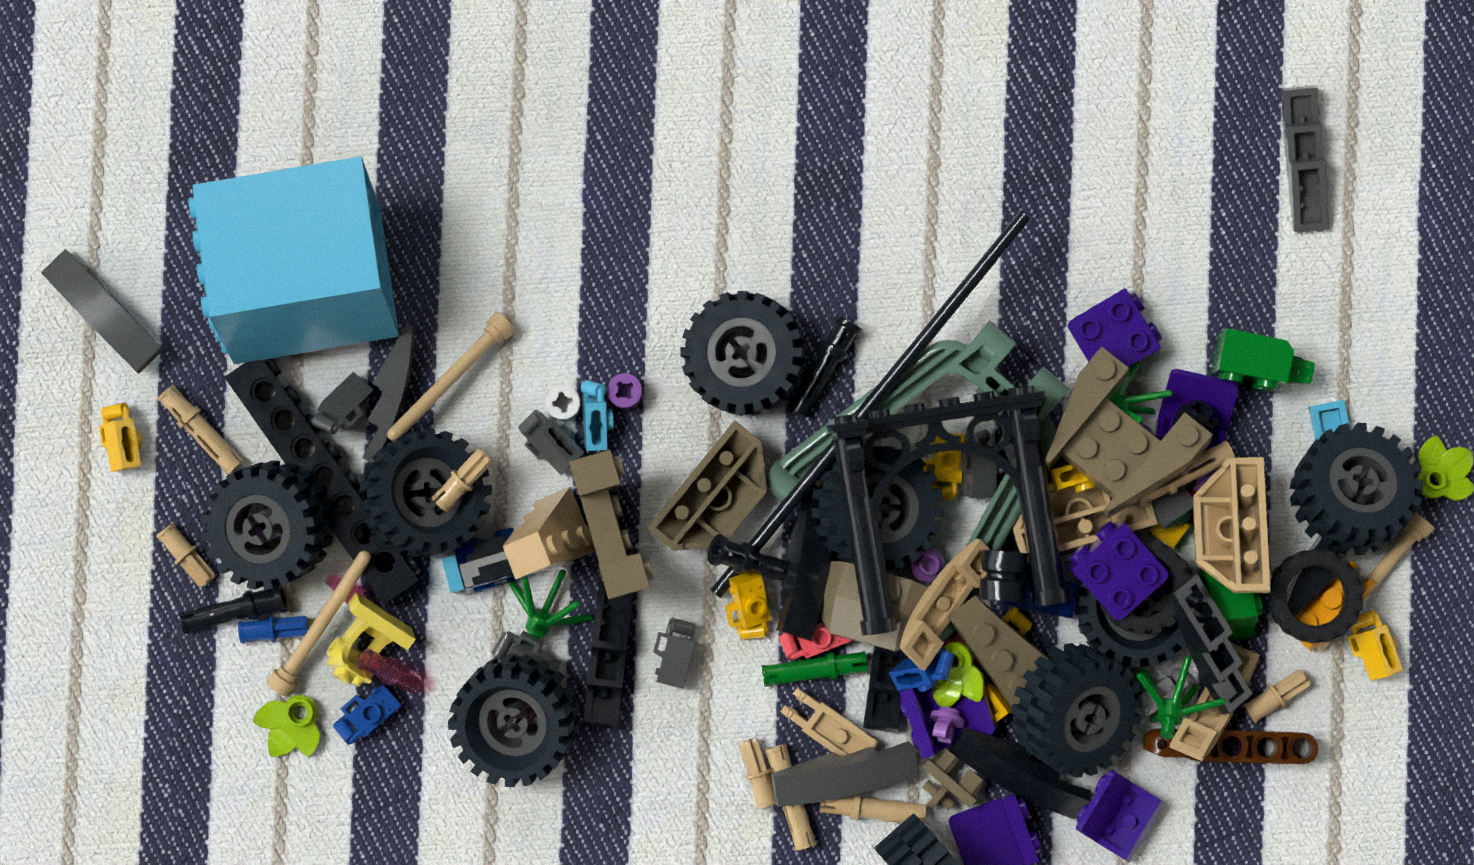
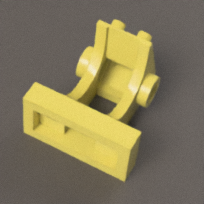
(375, 622)

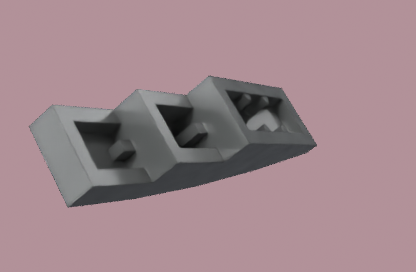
(1305, 158)
(102, 311)
(394, 380)
(844, 776)

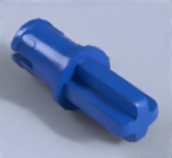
(272, 629)

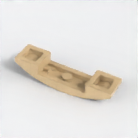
(941, 598)
(1203, 729)

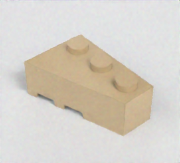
(549, 536)

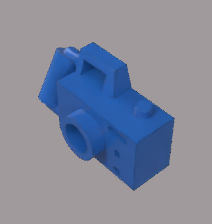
(909, 676)
(367, 715)

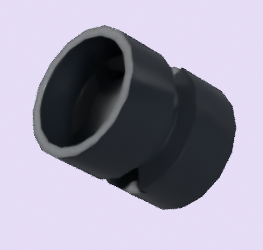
(1003, 576)

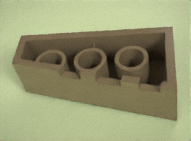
(997, 646)

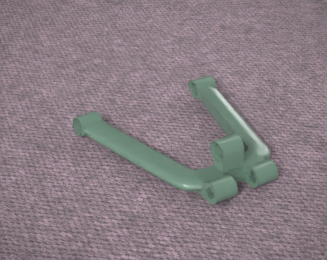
(978, 365)

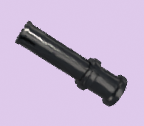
(832, 351)
(744, 558)
(249, 605)

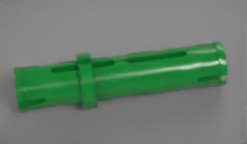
(815, 668)

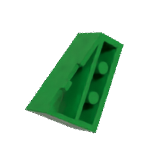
(1237, 608)

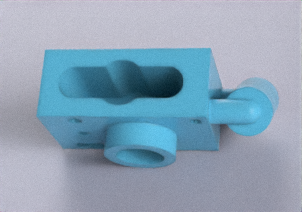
(595, 416)

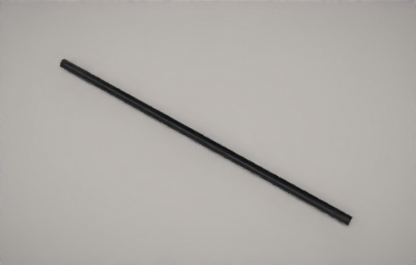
(883, 388)

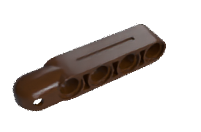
(1247, 748)

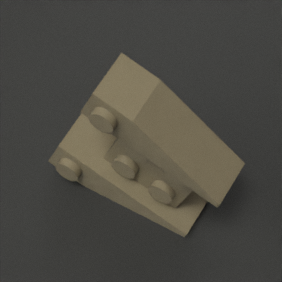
(1113, 446)
(595, 480)

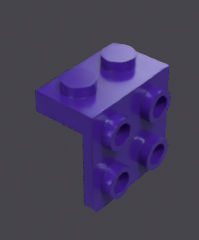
(1117, 328)
(1193, 386)
(1117, 569)
(918, 708)
(1119, 815)
(995, 833)

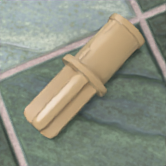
(462, 480)
(186, 555)
(1277, 695)
(757, 772)

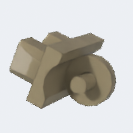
(939, 768)

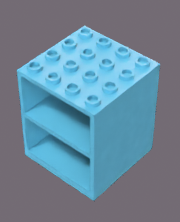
(293, 260)

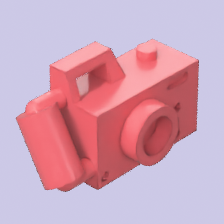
(821, 642)

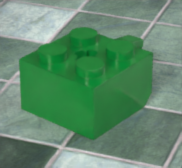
(1258, 360)

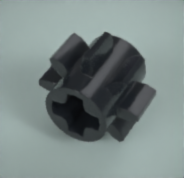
(1200, 412)

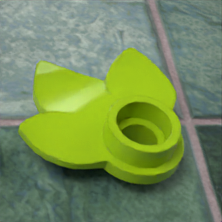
(1449, 469)
(962, 679)
(288, 730)

